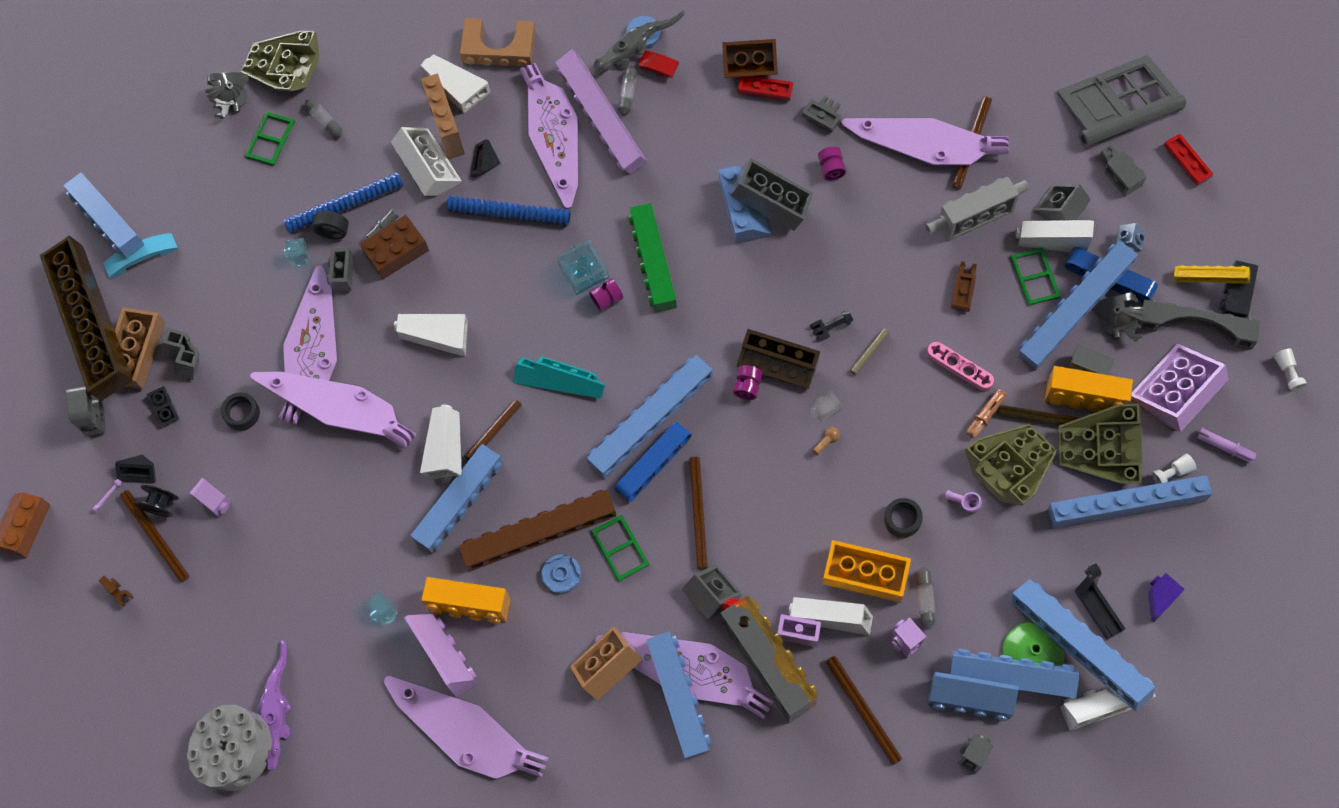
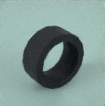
(330, 225)
(232, 400)
(903, 532)

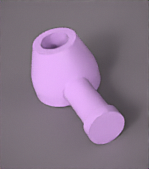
(966, 500)

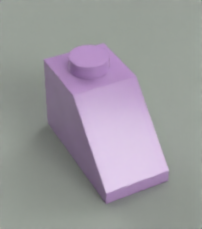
(210, 497)

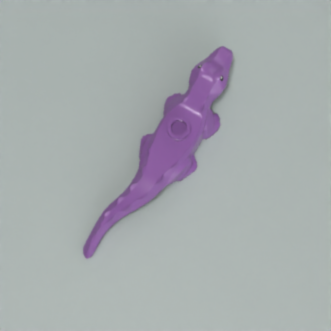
(274, 708)

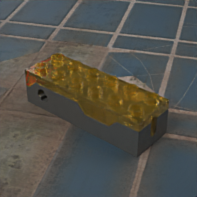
(768, 657)

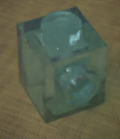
(297, 252)
(381, 609)

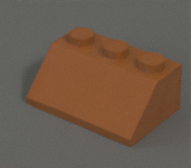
(22, 523)

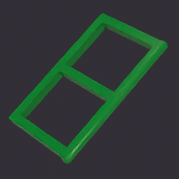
(281, 141)
(1048, 272)
(619, 548)

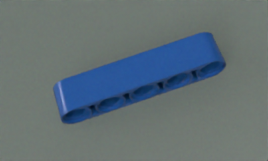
(1081, 261)
(652, 462)

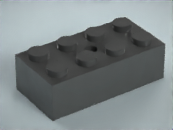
(771, 194)

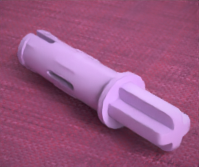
(1227, 446)

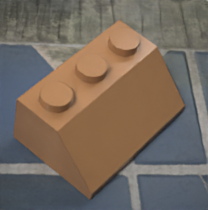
(605, 663)

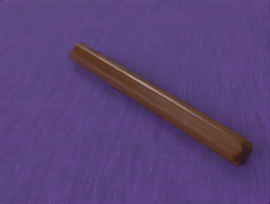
(976, 128)
(698, 513)
(154, 536)
(864, 710)

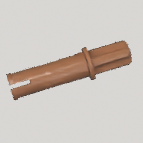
(984, 416)

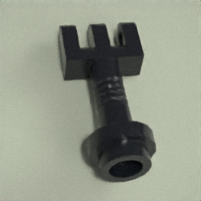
(824, 328)

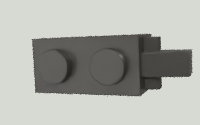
(1122, 171)

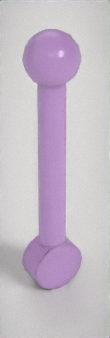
(117, 483)

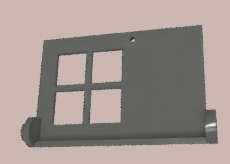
(1103, 111)

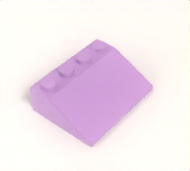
(1180, 386)
(442, 653)

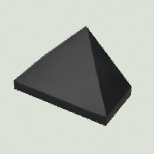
(483, 158)
(135, 469)

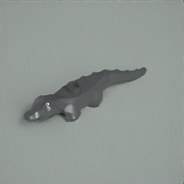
(630, 44)

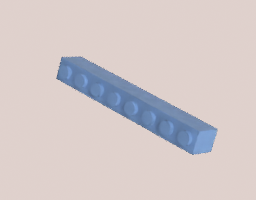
(1077, 305)
(649, 417)
(1129, 501)
(1083, 645)

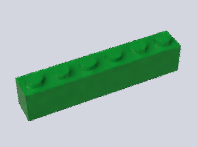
(653, 257)

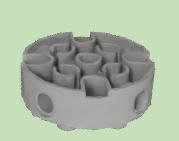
(229, 748)

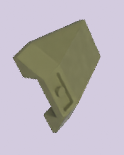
(283, 61)
(1105, 444)
(1011, 463)

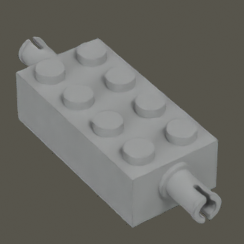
(977, 208)

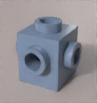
(1132, 236)

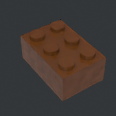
(394, 247)

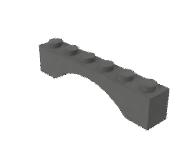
(1237, 330)

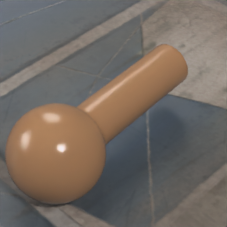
(831, 435)

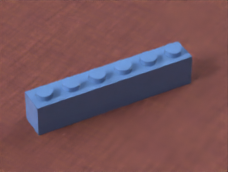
(103, 215)
(457, 498)
(1024, 673)
(678, 695)

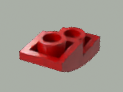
(659, 63)

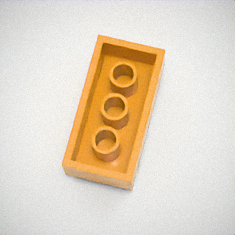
(1086, 389)
(866, 571)
(466, 600)

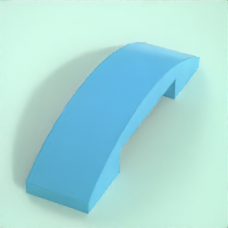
(154, 245)

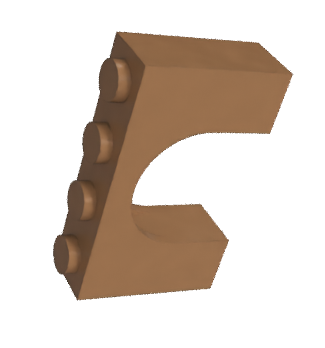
(516, 54)
(443, 116)

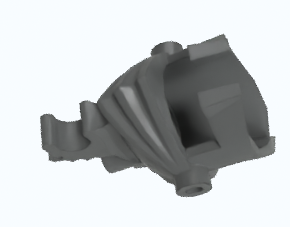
(227, 91)
(1120, 316)

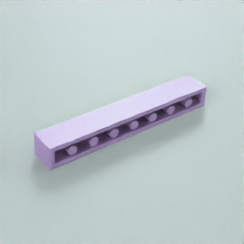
(601, 112)

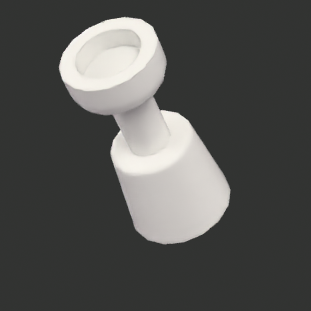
(1287, 362)
(1180, 467)

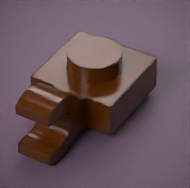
(113, 588)

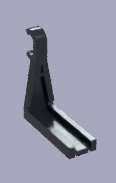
(1097, 604)

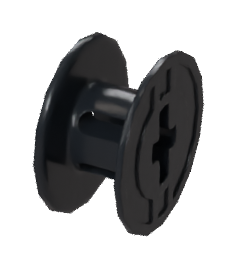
(156, 501)

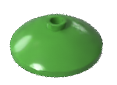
(1027, 635)

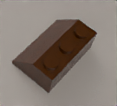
(749, 58)

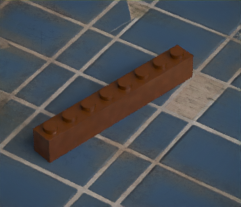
(537, 530)

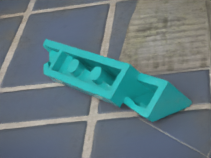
(557, 376)

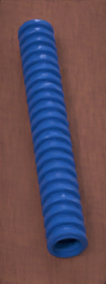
(345, 201)
(508, 210)

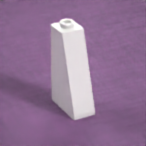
(458, 84)
(1056, 234)
(436, 331)
(442, 444)
(833, 614)

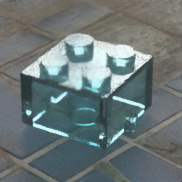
(582, 267)

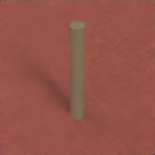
(868, 353)

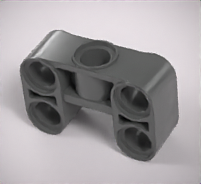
(85, 412)

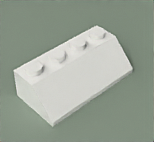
(425, 160)
(1093, 708)

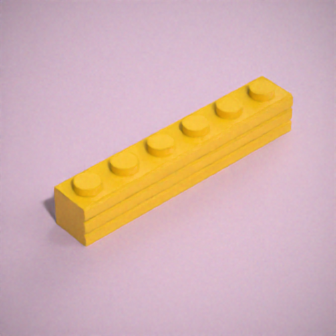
(1209, 274)

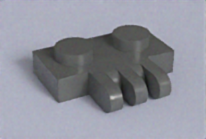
(823, 113)

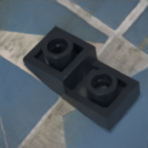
(163, 406)

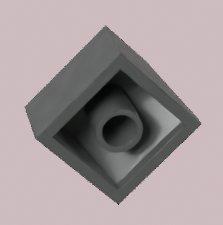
(1063, 202)
(710, 590)

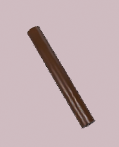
(495, 427)

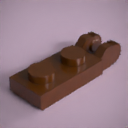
(964, 288)

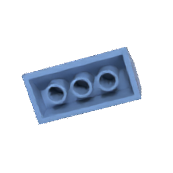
(744, 220)
(972, 695)

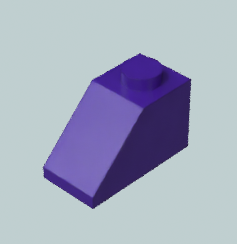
(1162, 595)

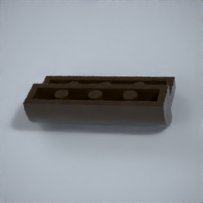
(779, 358)

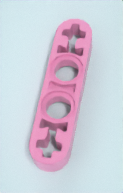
(961, 364)

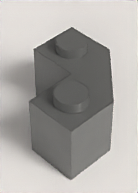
(179, 347)

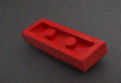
(766, 87)
(1188, 159)

